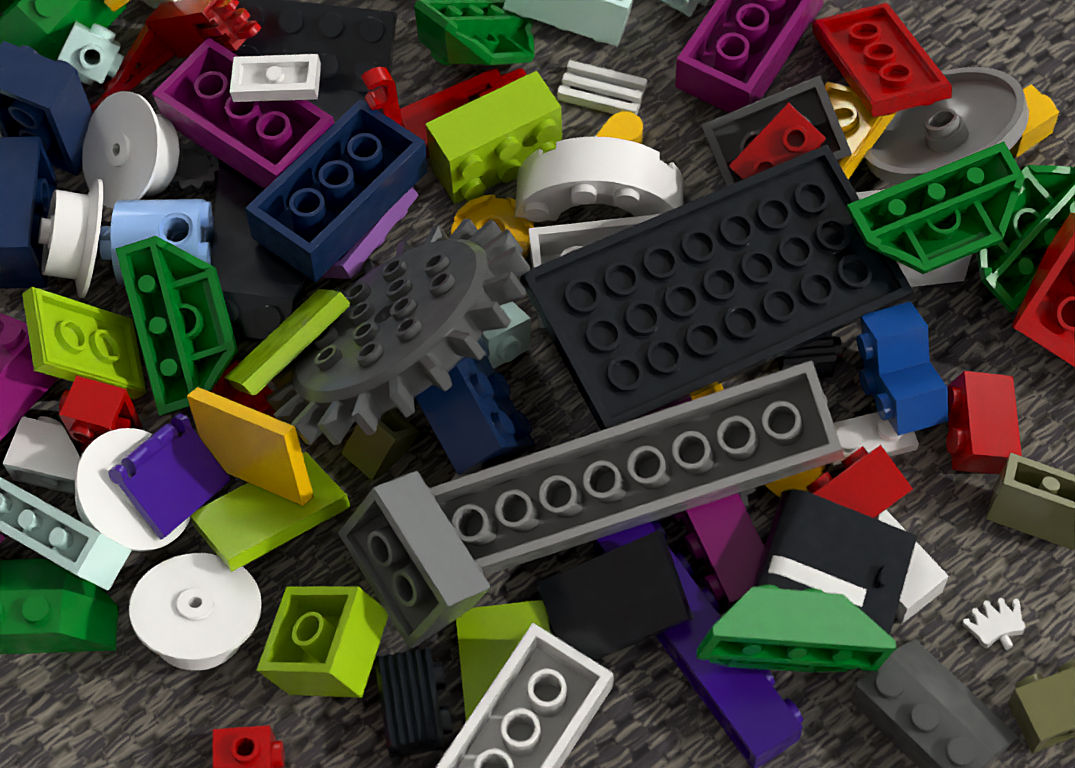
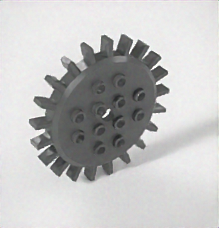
(402, 331)

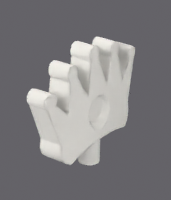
(996, 624)

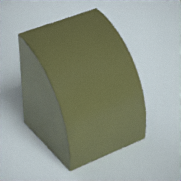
(382, 449)

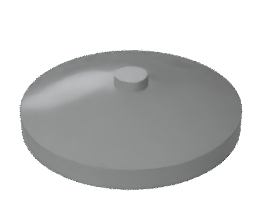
(983, 111)

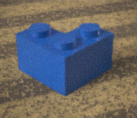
(899, 369)

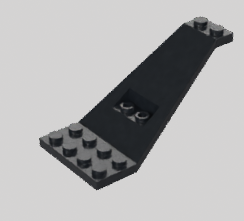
(349, 40)

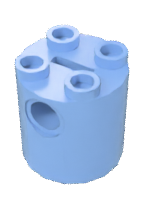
(177, 221)

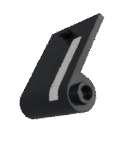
(837, 552)

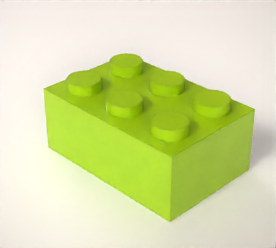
(493, 136)

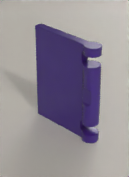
(169, 476)

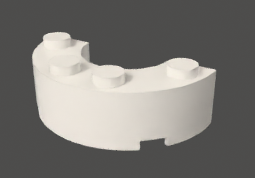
(596, 173)

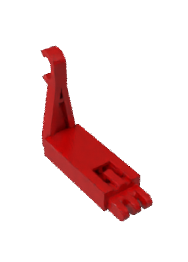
(179, 30)
(417, 114)

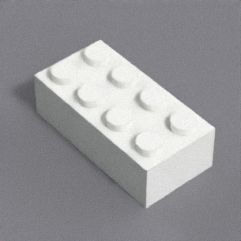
(532, 708)

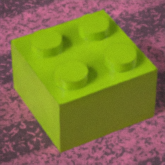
(323, 641)

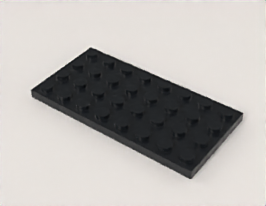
(712, 289)

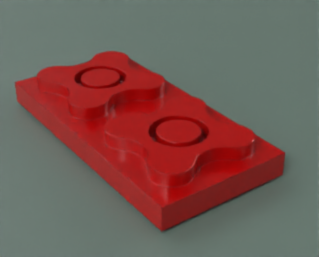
(881, 60)

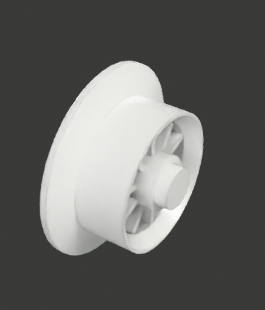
(129, 149)
(72, 235)
(104, 503)
(195, 610)

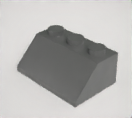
(736, 130)
(413, 558)
(931, 712)

